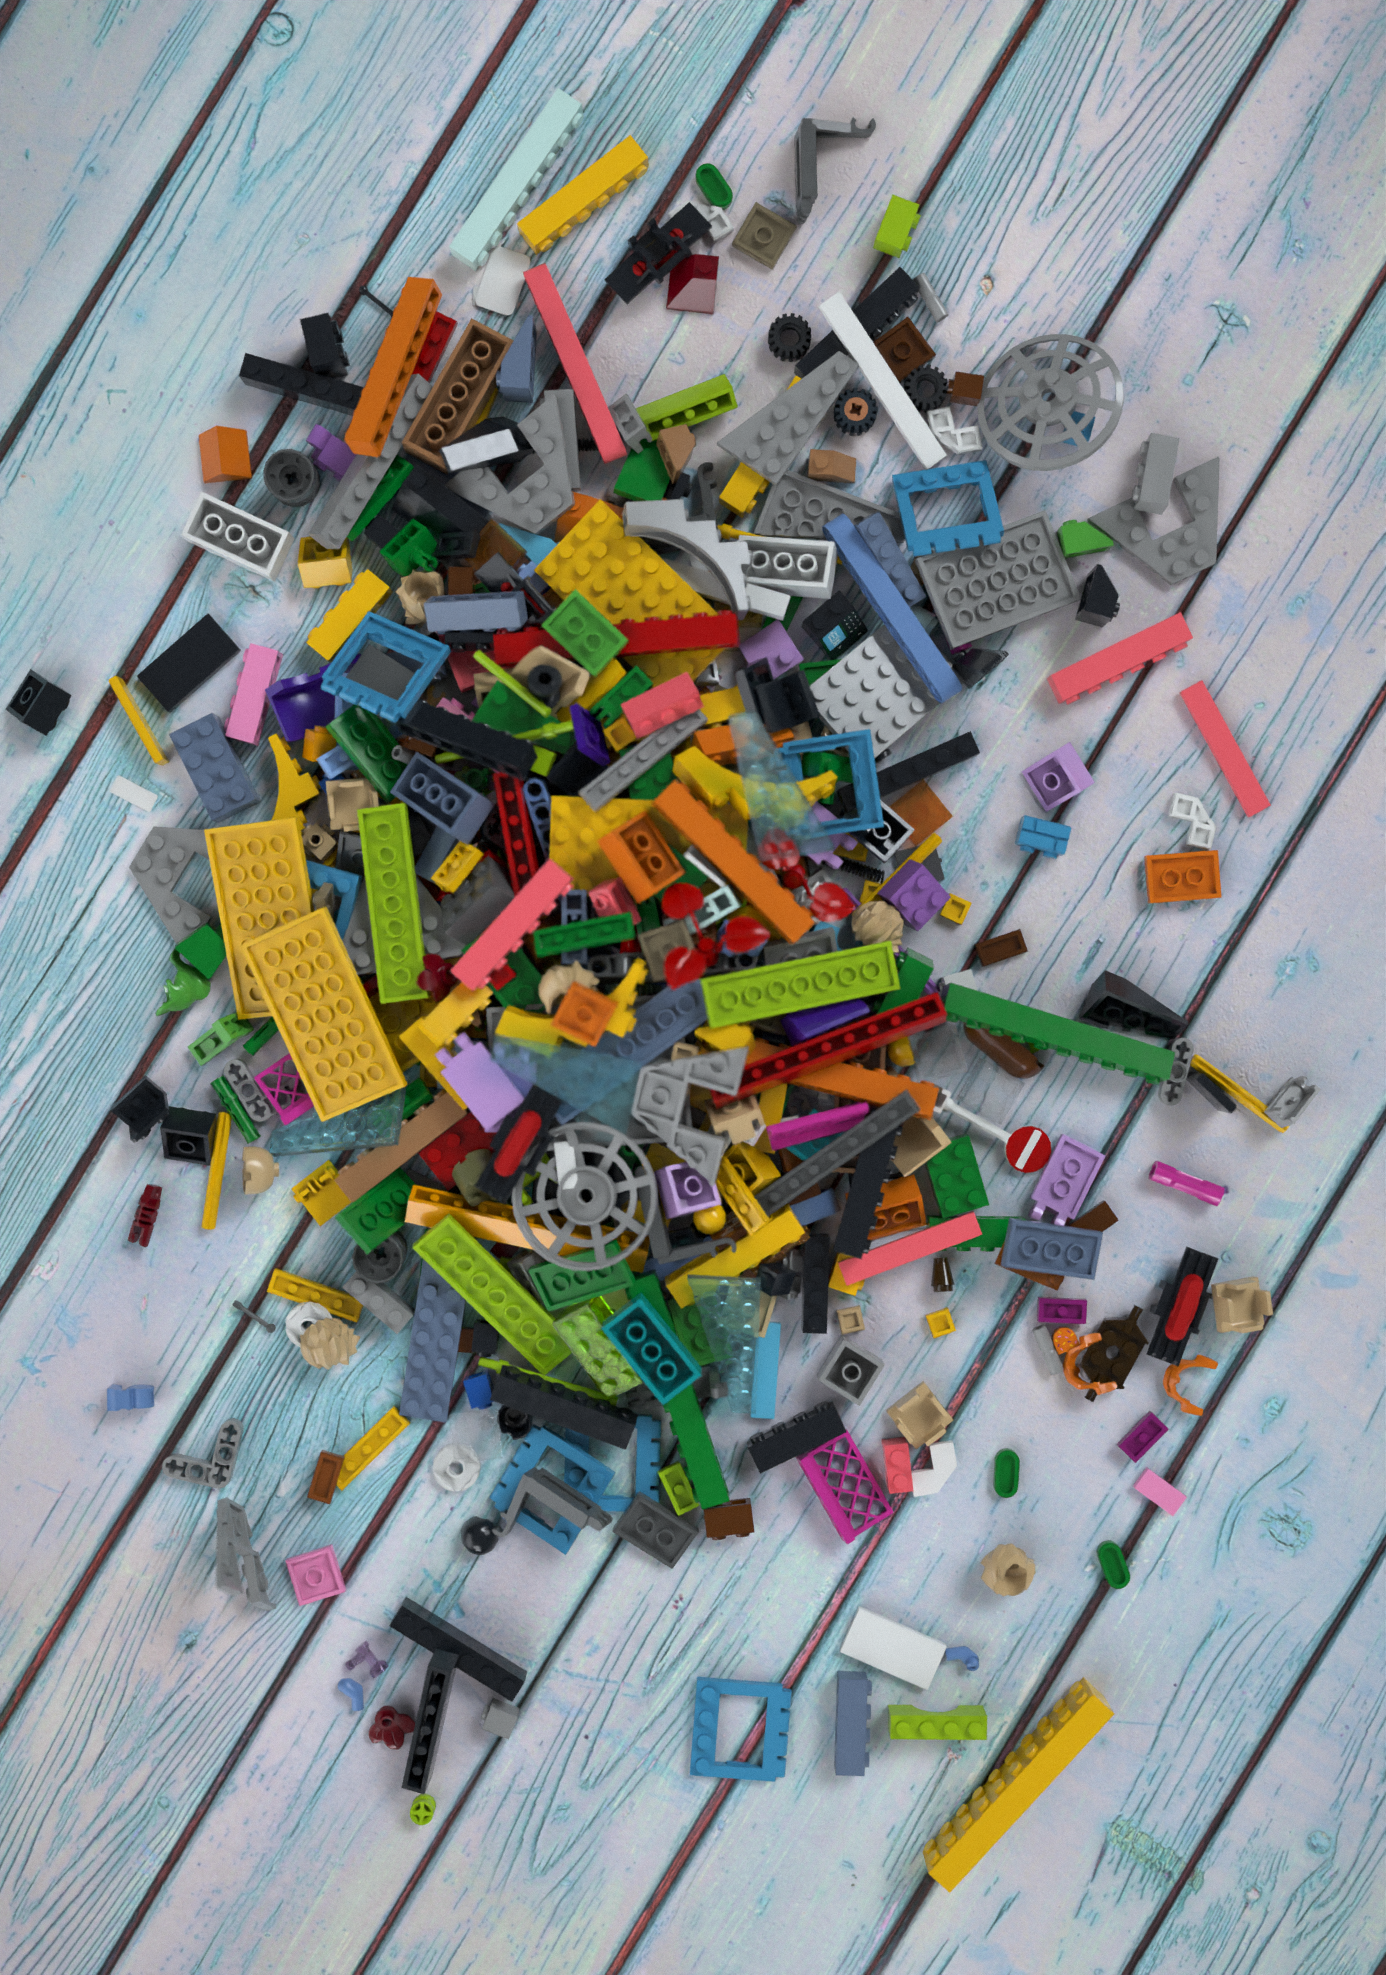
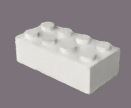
(237, 536)
(792, 565)

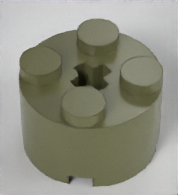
(468, 1174)

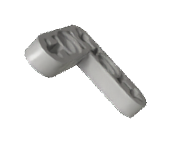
(270, 1109)
(210, 1468)

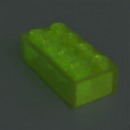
(582, 1332)

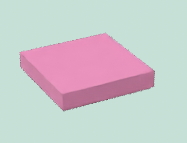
(315, 1575)

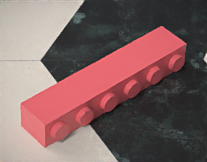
(1120, 658)
(512, 924)

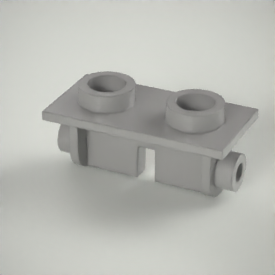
(794, 1262)

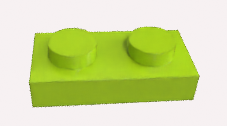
(678, 1488)

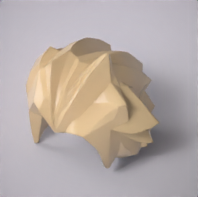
(415, 591)
(878, 923)
(558, 980)
(328, 1343)
(1008, 1570)

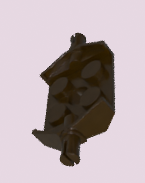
(1129, 1341)

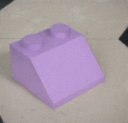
(775, 645)
(1058, 777)
(684, 1190)

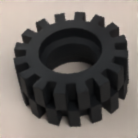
(793, 323)
(932, 376)

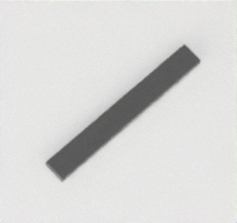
(837, 1152)

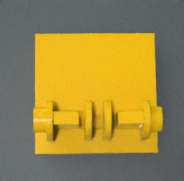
(321, 1193)

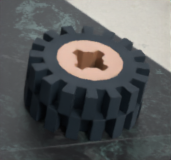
(852, 419)

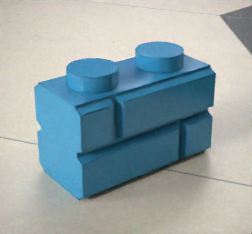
(1042, 836)

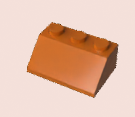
(641, 856)
(900, 1209)

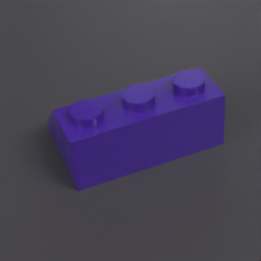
(815, 1021)

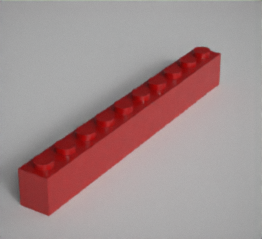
(645, 637)
(836, 1047)

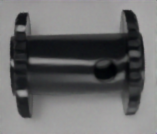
(545, 683)

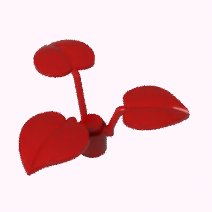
(829, 899)
(687, 966)

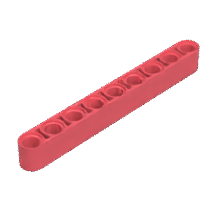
(575, 363)

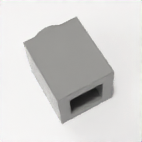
(499, 1718)

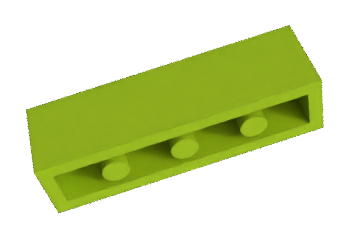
(689, 405)

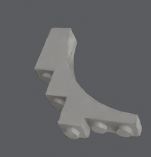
(670, 523)

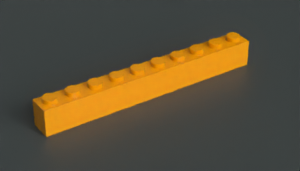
(497, 1223)

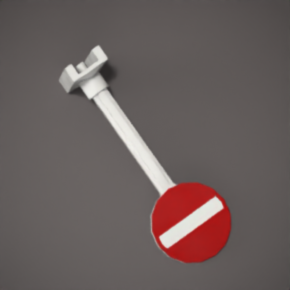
(1025, 1147)

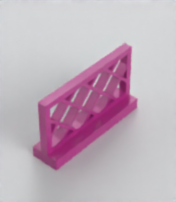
(297, 1107)
(815, 1126)
(827, 1497)

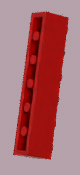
(516, 830)

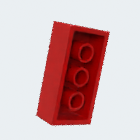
(454, 1145)

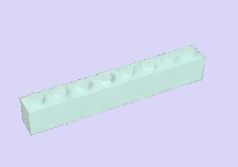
(517, 179)

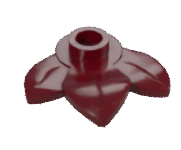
(435, 978)
(391, 1730)

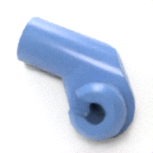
(965, 1654)
(354, 1691)

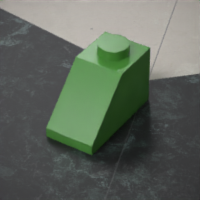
(1081, 539)

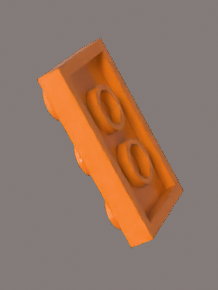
(1182, 876)

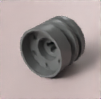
(291, 464)
(383, 1267)

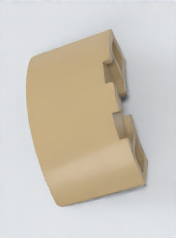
(573, 677)
(918, 1141)

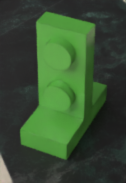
(219, 1037)

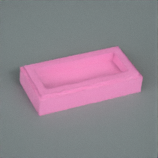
(1159, 1491)

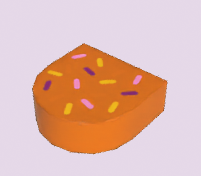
(1064, 1339)

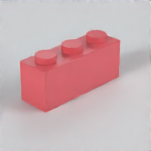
(662, 705)

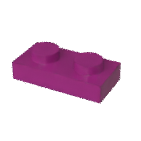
(1062, 1310)
(1142, 1436)

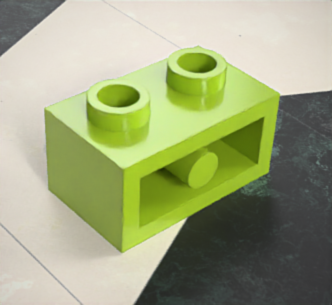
(896, 225)

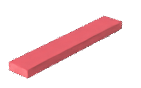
(1225, 748)
(910, 1248)

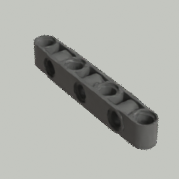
(619, 965)

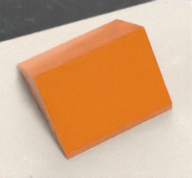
(224, 454)

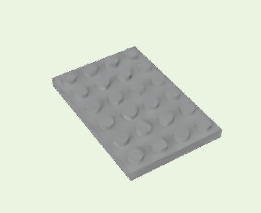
(1000, 583)
(874, 691)

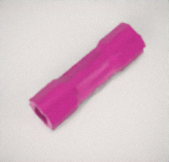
(1186, 1183)

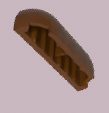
(1004, 1052)

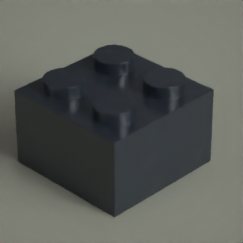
(325, 345)

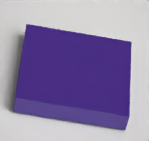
(589, 735)

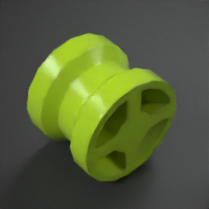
(418, 1813)

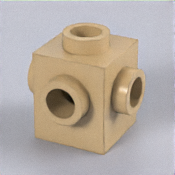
(327, 842)

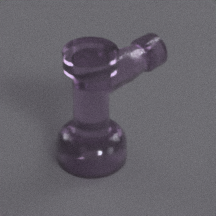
(365, 1653)

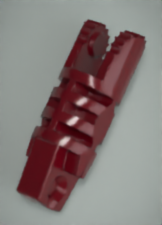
(145, 1215)

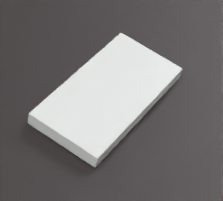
(893, 1648)

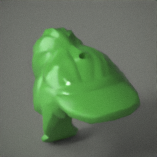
(187, 986)

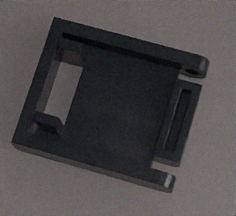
(748, 679)

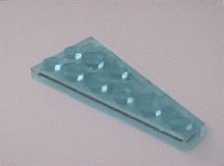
(772, 794)
(587, 1080)
(359, 1128)
(731, 1324)

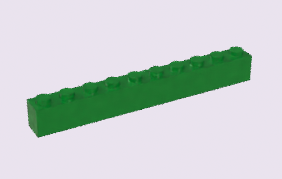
(1056, 1033)
(687, 1415)

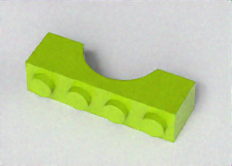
(962, 1723)

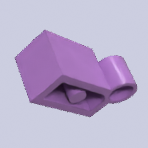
(330, 452)

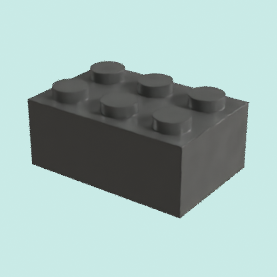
(477, 901)

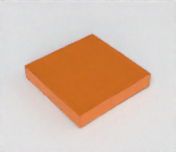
(584, 1013)

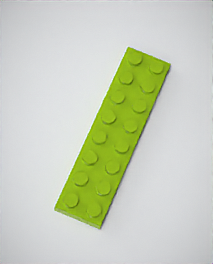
(392, 901)
(799, 984)
(493, 1293)

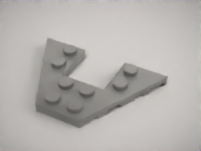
(543, 494)
(1182, 550)
(158, 871)
(359, 938)
(662, 1097)
(233, 1539)

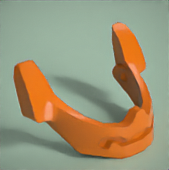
(1072, 1372)
(1172, 1377)

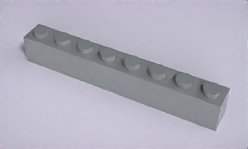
(366, 472)

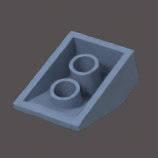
(518, 365)

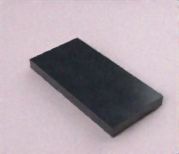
(188, 663)

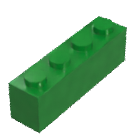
(992, 1228)

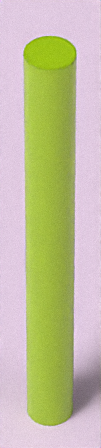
(512, 683)

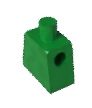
(204, 948)

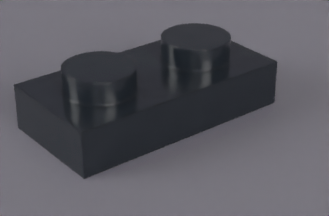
(457, 545)

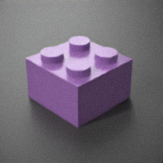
(914, 894)

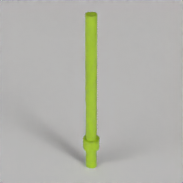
(549, 731)
(497, 1365)

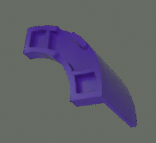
(302, 703)

